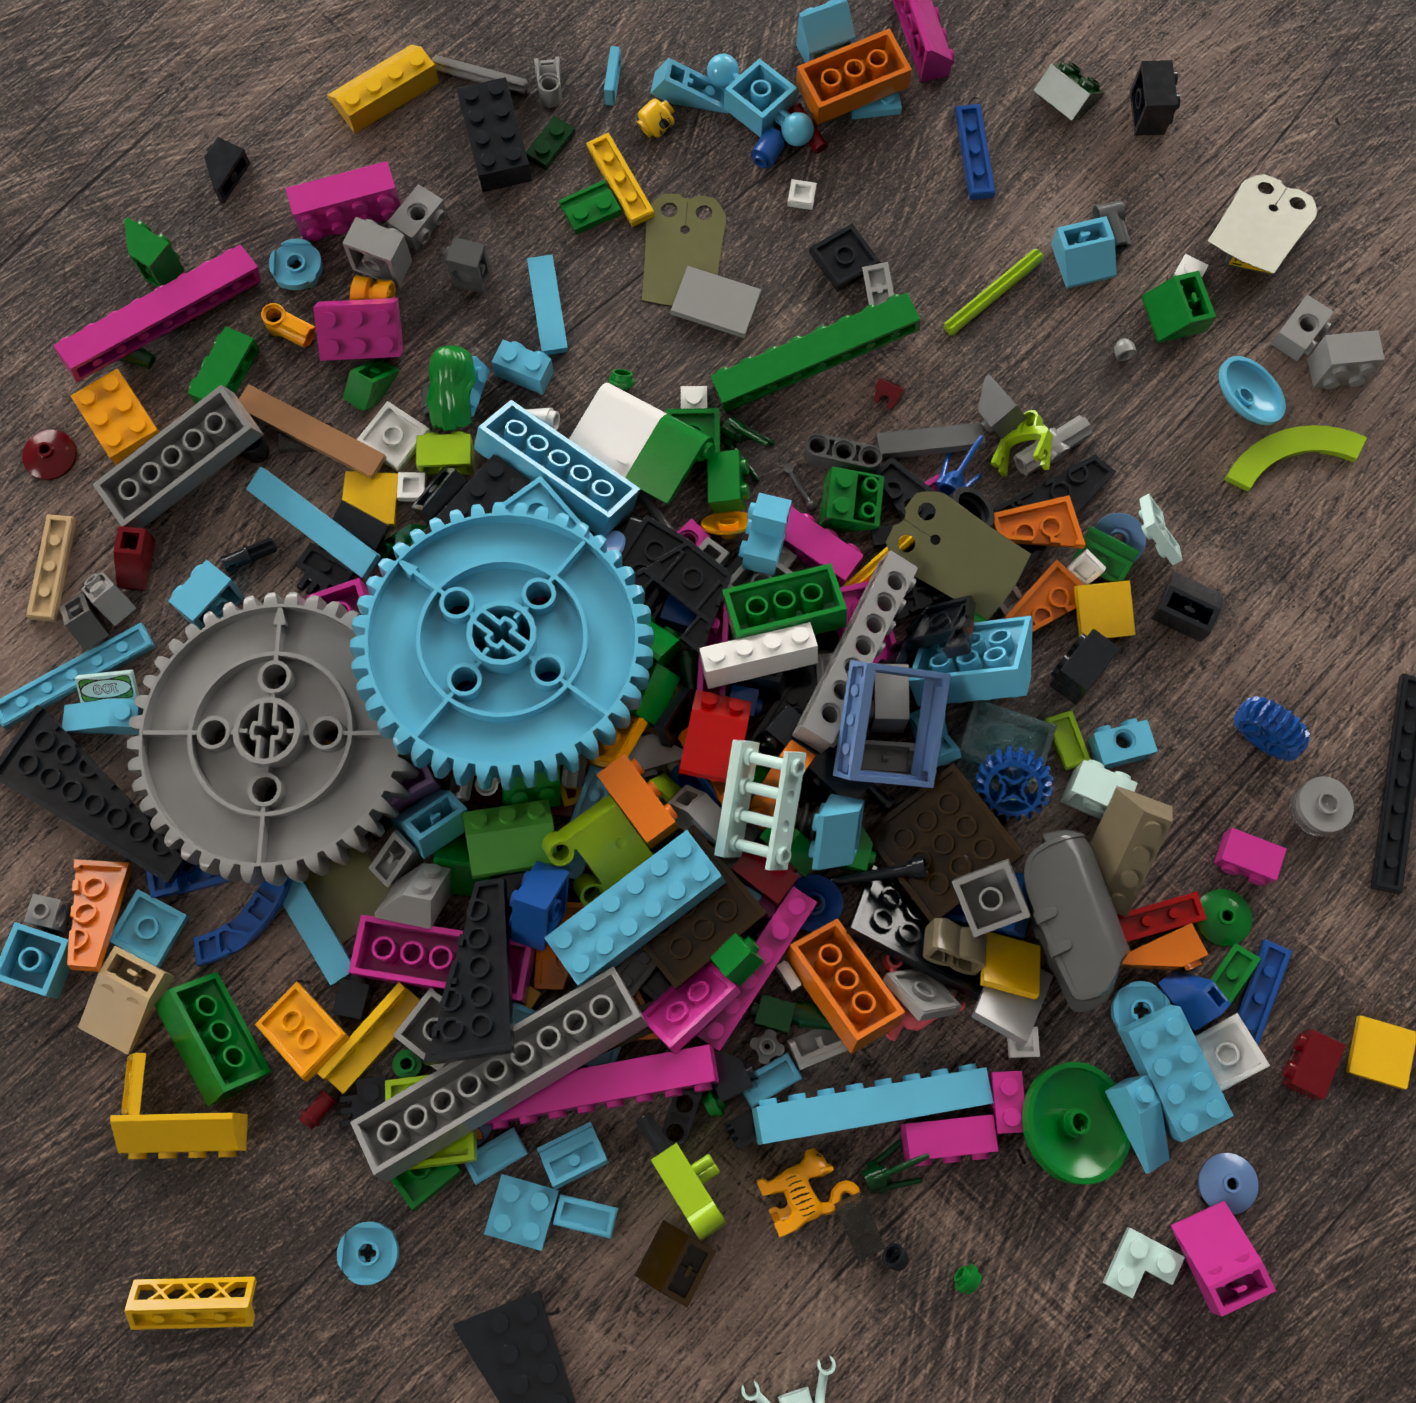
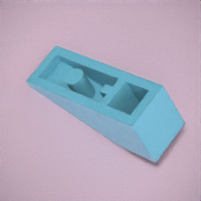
(687, 87)
(101, 717)
(1141, 1119)

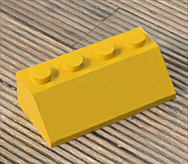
(384, 87)
(180, 1133)

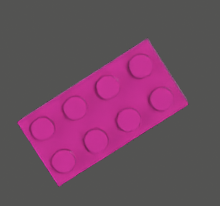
(333, 202)

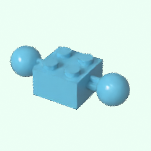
(760, 98)

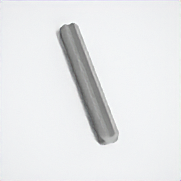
(477, 73)

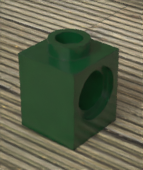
(773, 1013)

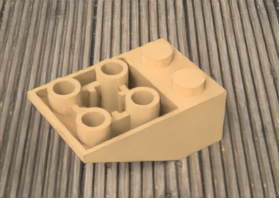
(123, 999)

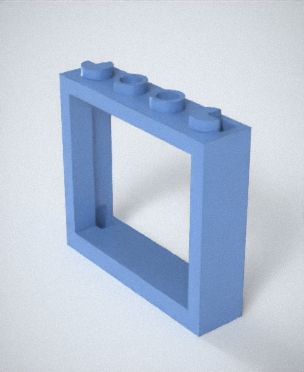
(855, 723)

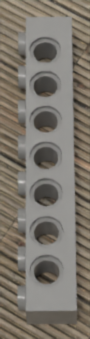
(891, 571)

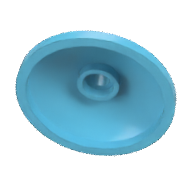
(1251, 391)

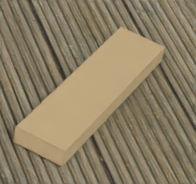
(51, 568)

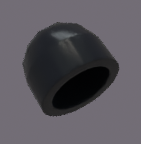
(895, 1257)

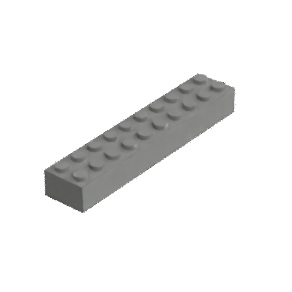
(479, 1089)

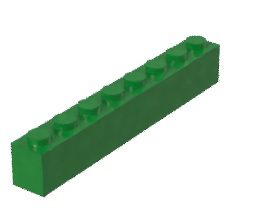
(816, 352)

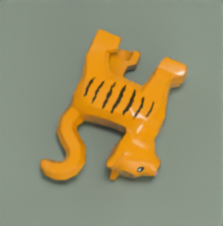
(801, 1199)

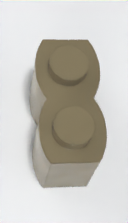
(954, 946)

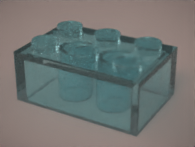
(997, 727)

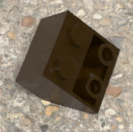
(675, 1263)

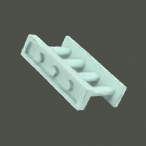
(737, 798)

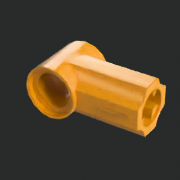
(288, 325)

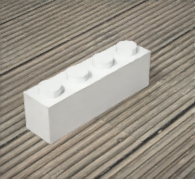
(759, 655)

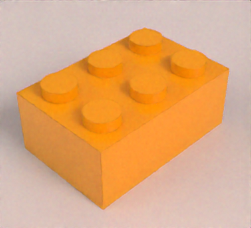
(115, 415)

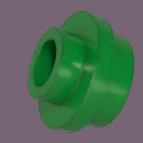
(621, 379)
(416, 1064)
(713, 1104)
(967, 1279)

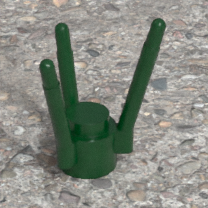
(737, 432)
(878, 1176)

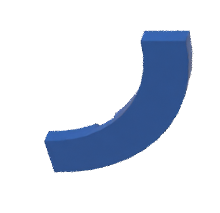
(244, 928)

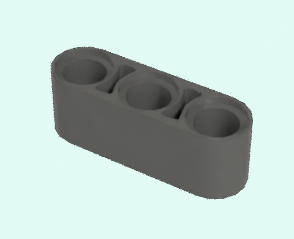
(833, 445)

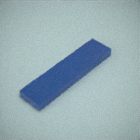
(974, 152)
(1263, 987)

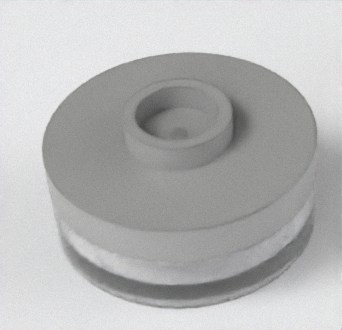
(1321, 806)

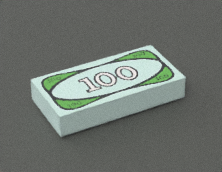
(107, 686)

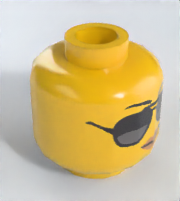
(656, 118)

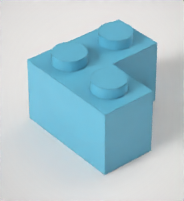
(766, 533)

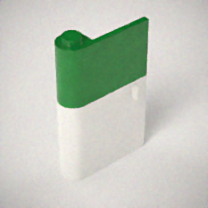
(640, 441)

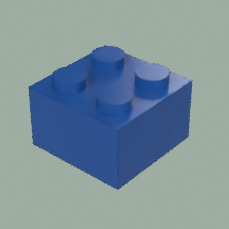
(538, 905)

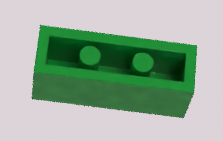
(225, 365)

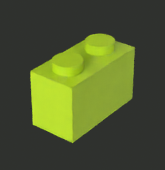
(447, 450)

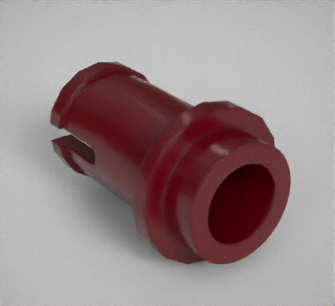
(317, 1110)

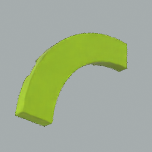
(1291, 443)

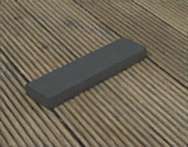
(929, 440)

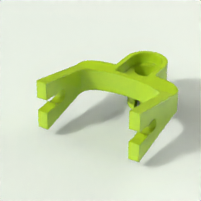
(1030, 429)

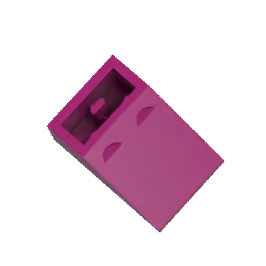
(1222, 1259)

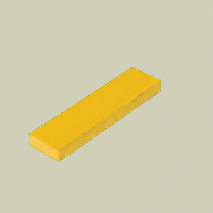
(620, 179)

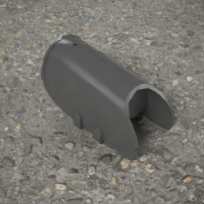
(1074, 918)

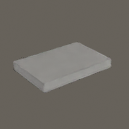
(716, 301)
(1011, 1013)

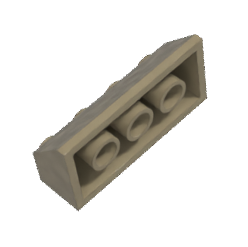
(1129, 843)

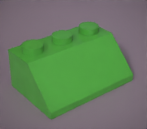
(507, 838)

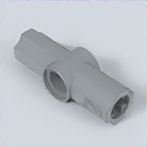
(1063, 440)

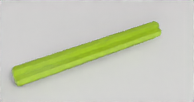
(993, 292)

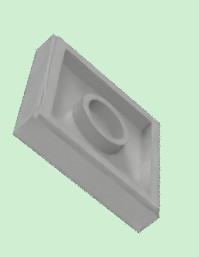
(922, 994)

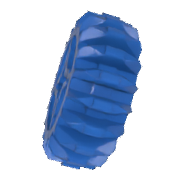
(1272, 728)
(1025, 800)

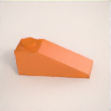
(1169, 951)

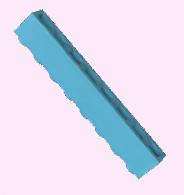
(871, 1105)

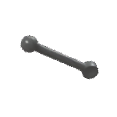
(789, 470)

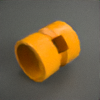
(365, 288)

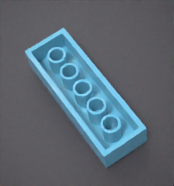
(535, 449)
(635, 909)

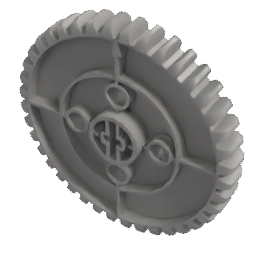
(214, 794)

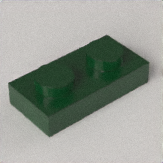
(550, 143)

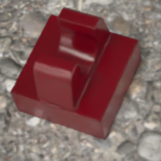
(889, 389)

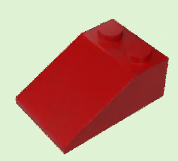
(710, 734)

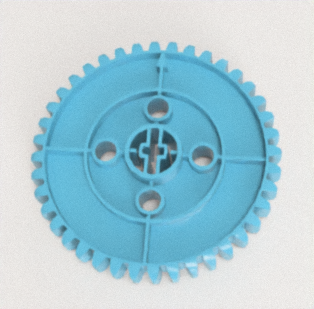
(511, 722)

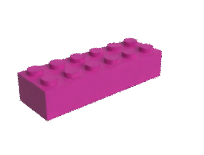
(423, 956)

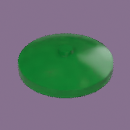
(1074, 1124)

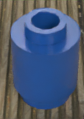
(768, 148)

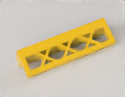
(369, 1039)
(190, 1309)

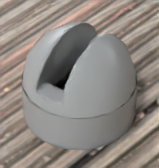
(1124, 350)

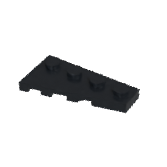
(900, 488)

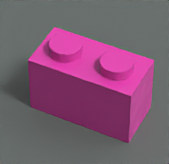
(1250, 857)
(1008, 1101)

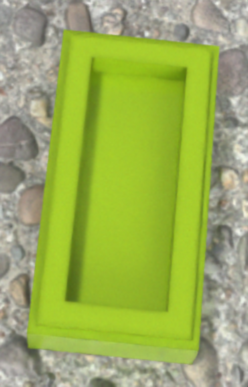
(1068, 741)

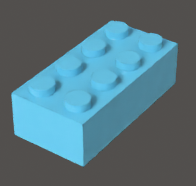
(1178, 1070)

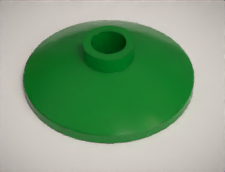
(1218, 930)

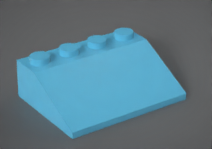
(994, 668)

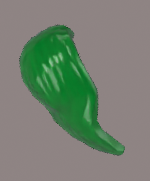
(450, 387)

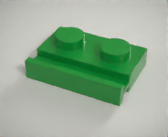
(590, 207)
(1111, 552)

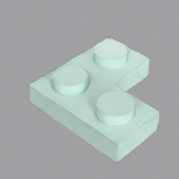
(1155, 528)
(1137, 1255)

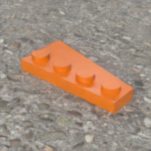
(97, 901)

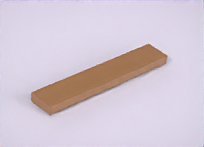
(312, 432)

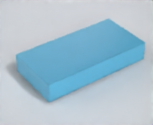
(612, 75)
(773, 1079)
(496, 1155)
(585, 1216)

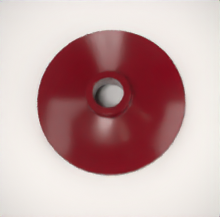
(55, 462)

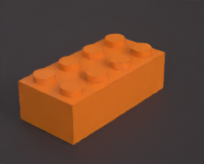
(853, 76)
(844, 986)

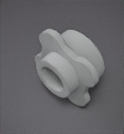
(768, 1038)

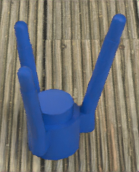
(950, 481)

